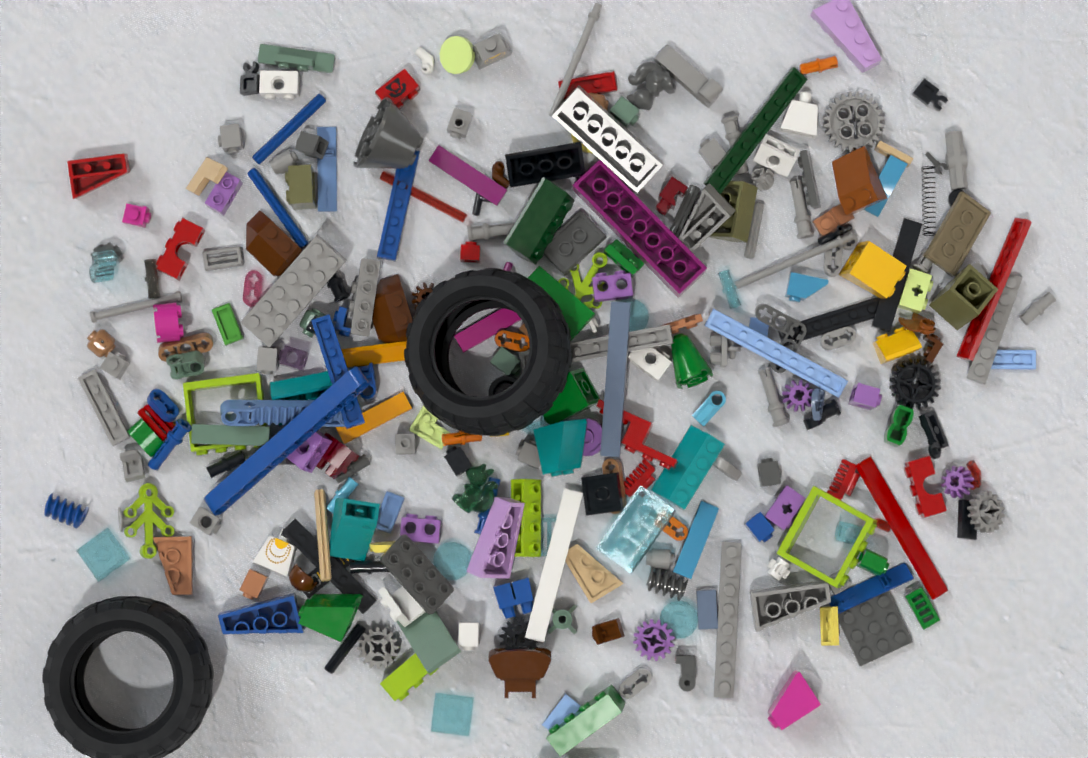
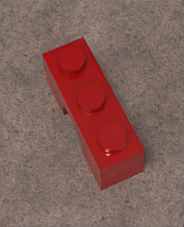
(185, 233)
(927, 503)

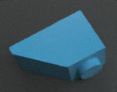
(803, 286)

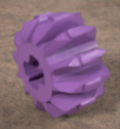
(792, 391)
(951, 483)

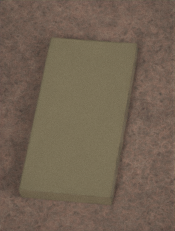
(957, 234)

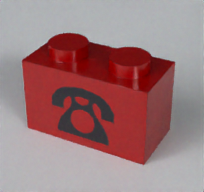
(399, 89)

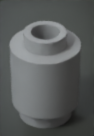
(283, 160)
(659, 558)

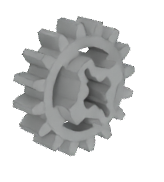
(986, 511)
(384, 641)

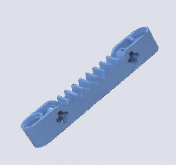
(268, 412)

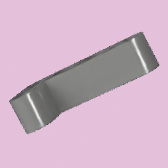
(689, 77)

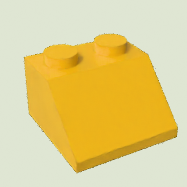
(896, 345)

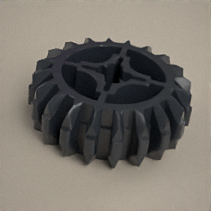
(915, 376)

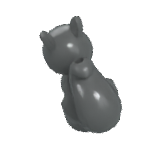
(656, 81)

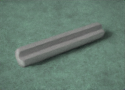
(754, 231)

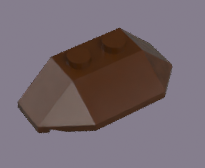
(270, 244)
(391, 311)

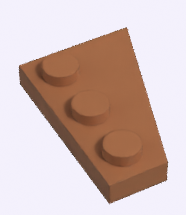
(177, 562)

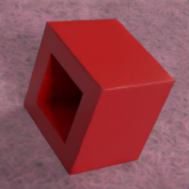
(470, 252)

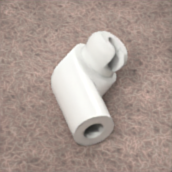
(427, 60)

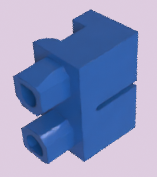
(506, 599)

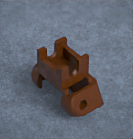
(519, 668)

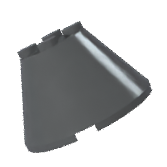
(388, 140)

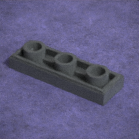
(808, 179)

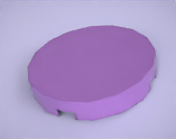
(593, 437)

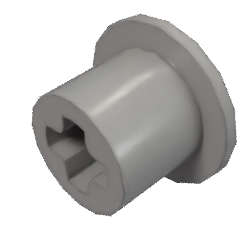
(124, 521)

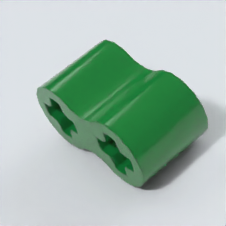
(145, 437)

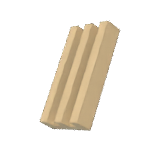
(887, 150)

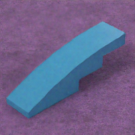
(696, 540)

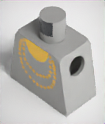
(490, 51)

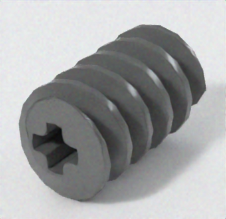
(666, 584)

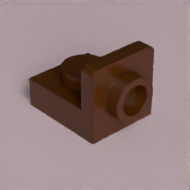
(931, 351)

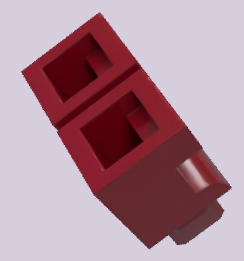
(668, 195)
(338, 456)

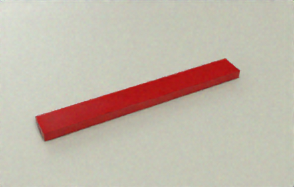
(998, 278)
(901, 528)

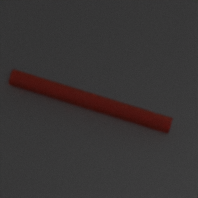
(428, 199)

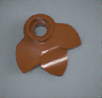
(918, 324)

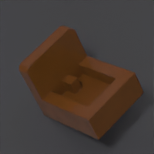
(607, 631)

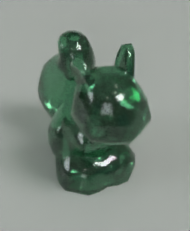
(473, 497)

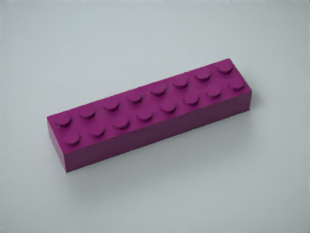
(639, 228)

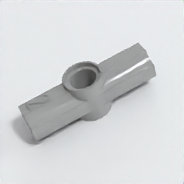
(956, 160)

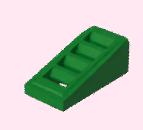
(919, 591)

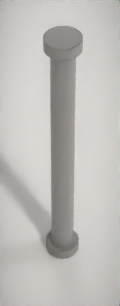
(134, 307)

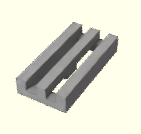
(225, 258)

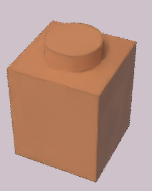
(253, 584)

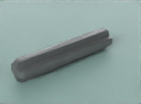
(684, 210)

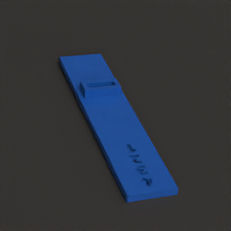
(871, 588)

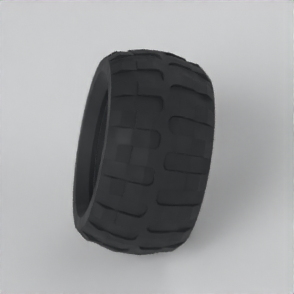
(442, 315)
(66, 667)

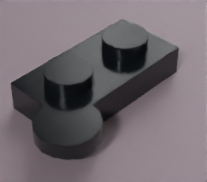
(934, 434)

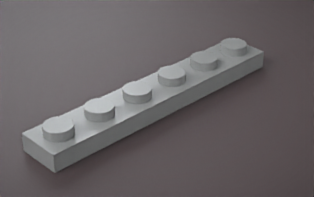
(989, 345)

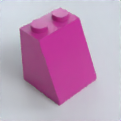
(792, 702)

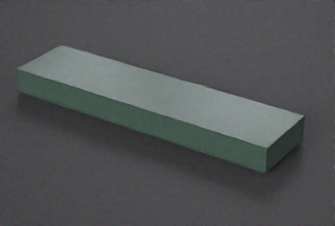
(230, 435)

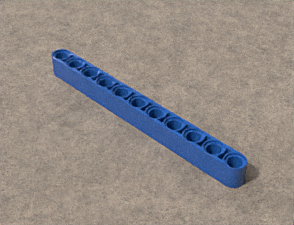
(286, 441)

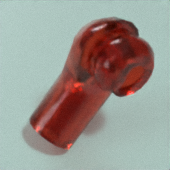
(976, 473)

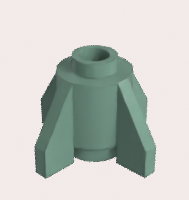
(567, 624)

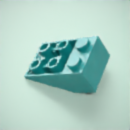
(352, 528)

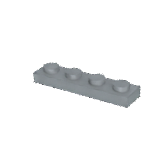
(104, 407)

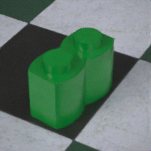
(899, 420)
(873, 562)

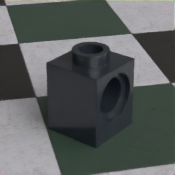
(457, 460)

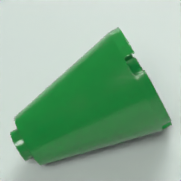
(688, 363)

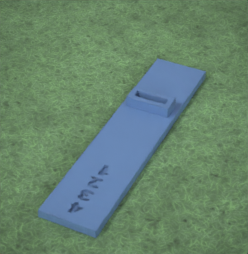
(327, 172)

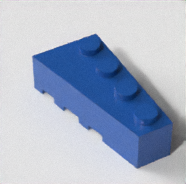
(264, 617)

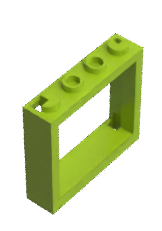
(188, 387)
(799, 523)

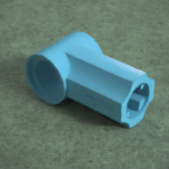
(708, 409)

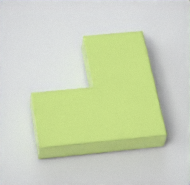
(425, 427)

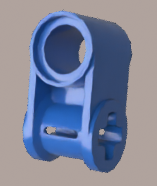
(369, 373)

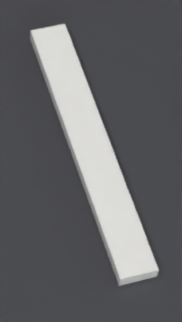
(554, 565)

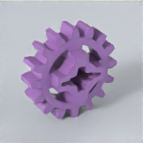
(651, 647)

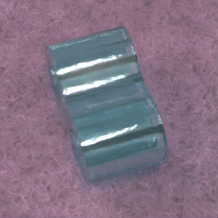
(102, 266)

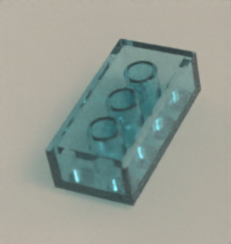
(635, 529)

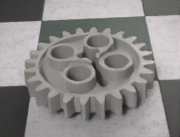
(870, 121)

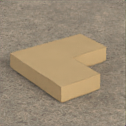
(208, 171)

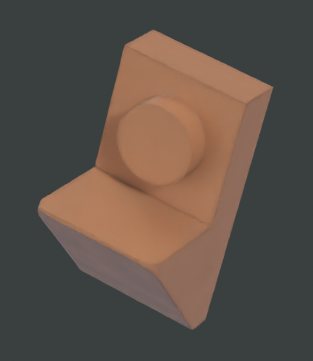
(831, 219)

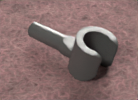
(936, 163)

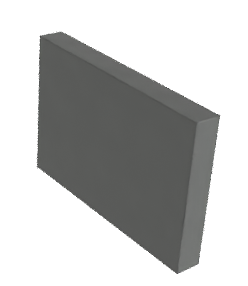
(573, 242)

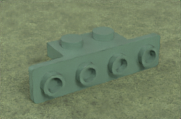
(296, 58)

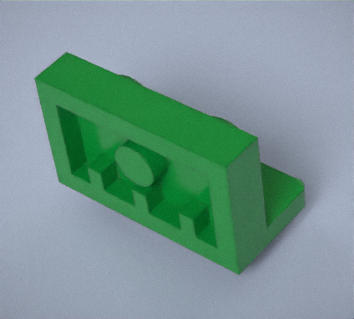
(623, 258)

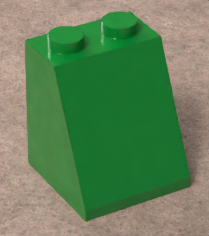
(576, 397)
(330, 613)

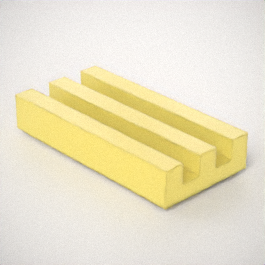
(829, 626)

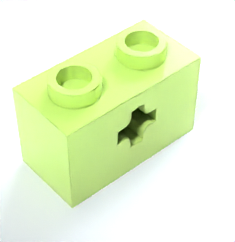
(914, 280)

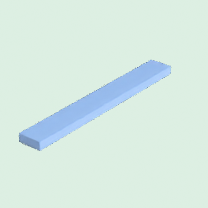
(776, 353)

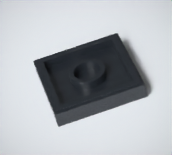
(602, 494)

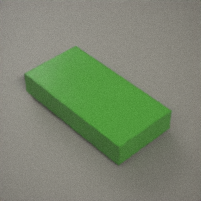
(227, 324)

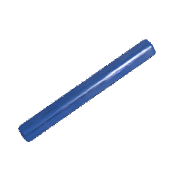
(289, 129)
(277, 208)

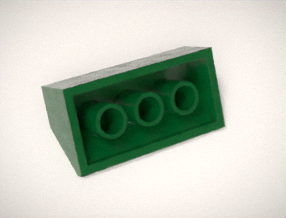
(539, 221)

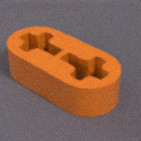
(511, 345)
(674, 522)

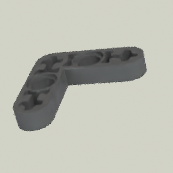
(787, 329)

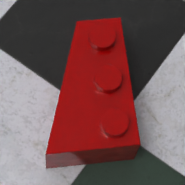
(96, 172)

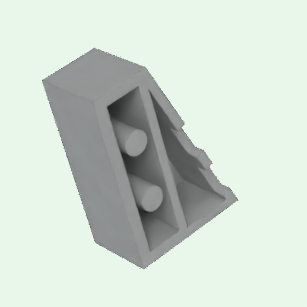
(706, 218)

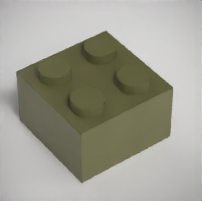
(301, 187)

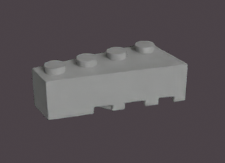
(785, 602)

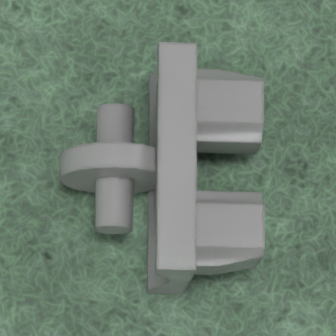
(721, 358)

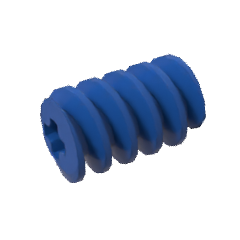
(65, 511)

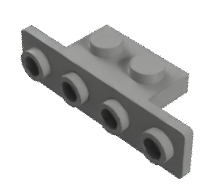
(364, 297)

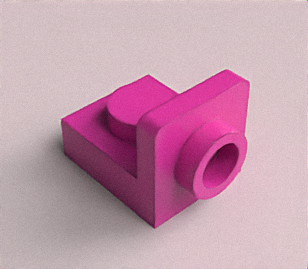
(136, 215)

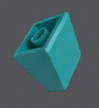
(561, 446)

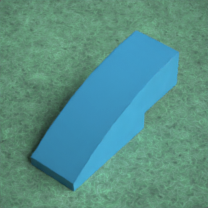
(889, 178)

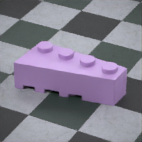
(848, 32)
(498, 540)

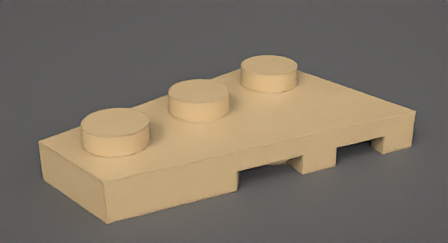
(590, 574)

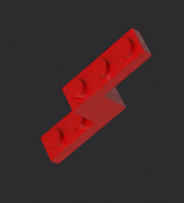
(636, 437)

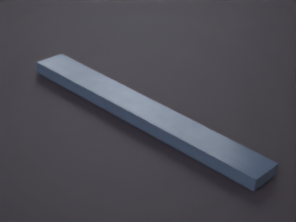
(615, 379)

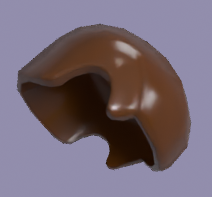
(301, 580)

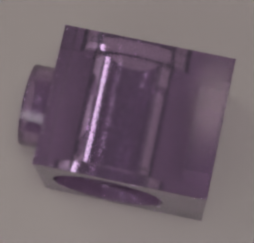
(301, 360)

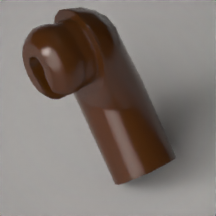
(498, 174)

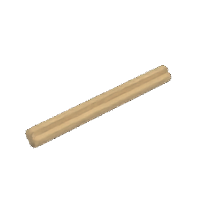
(322, 535)

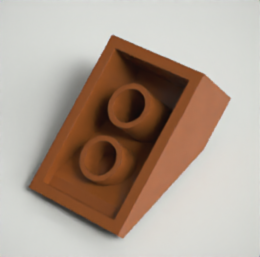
(857, 181)

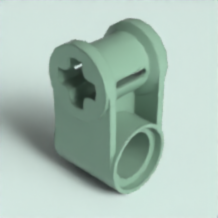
(185, 364)

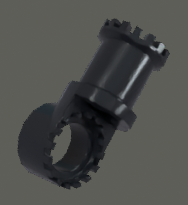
(828, 411)

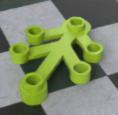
(583, 289)
(148, 517)

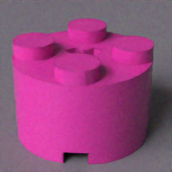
(167, 322)

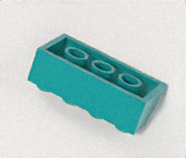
(301, 388)
(694, 457)

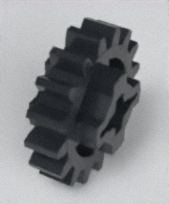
(508, 631)

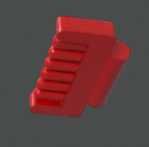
(644, 479)
(849, 480)

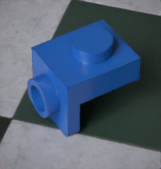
(340, 319)

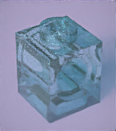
(840, 532)

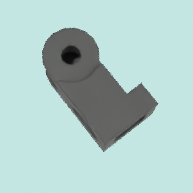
(688, 671)

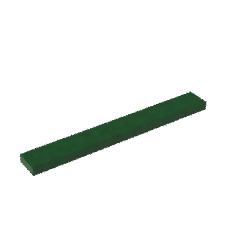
(756, 130)

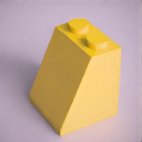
(873, 269)

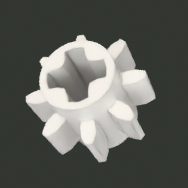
(778, 569)

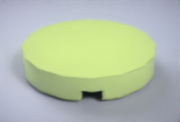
(457, 55)

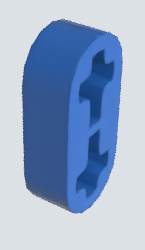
(163, 405)

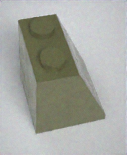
(963, 297)

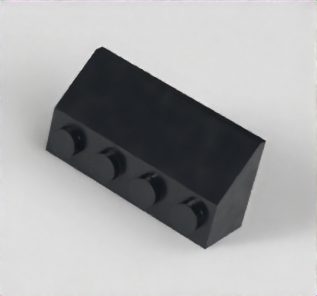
(548, 162)

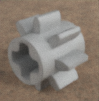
(762, 178)

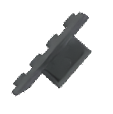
(416, 574)

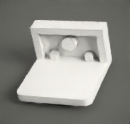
(402, 605)

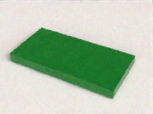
(573, 310)

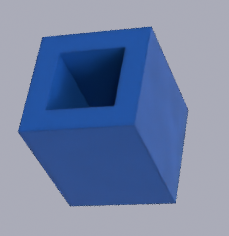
(760, 527)

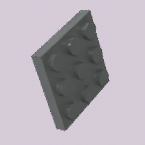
(874, 628)

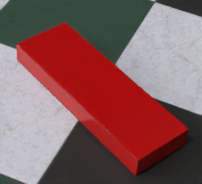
(596, 84)

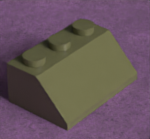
(742, 198)

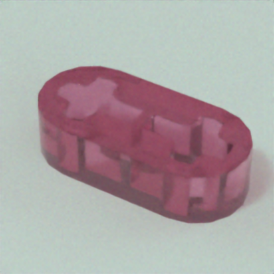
(248, 287)

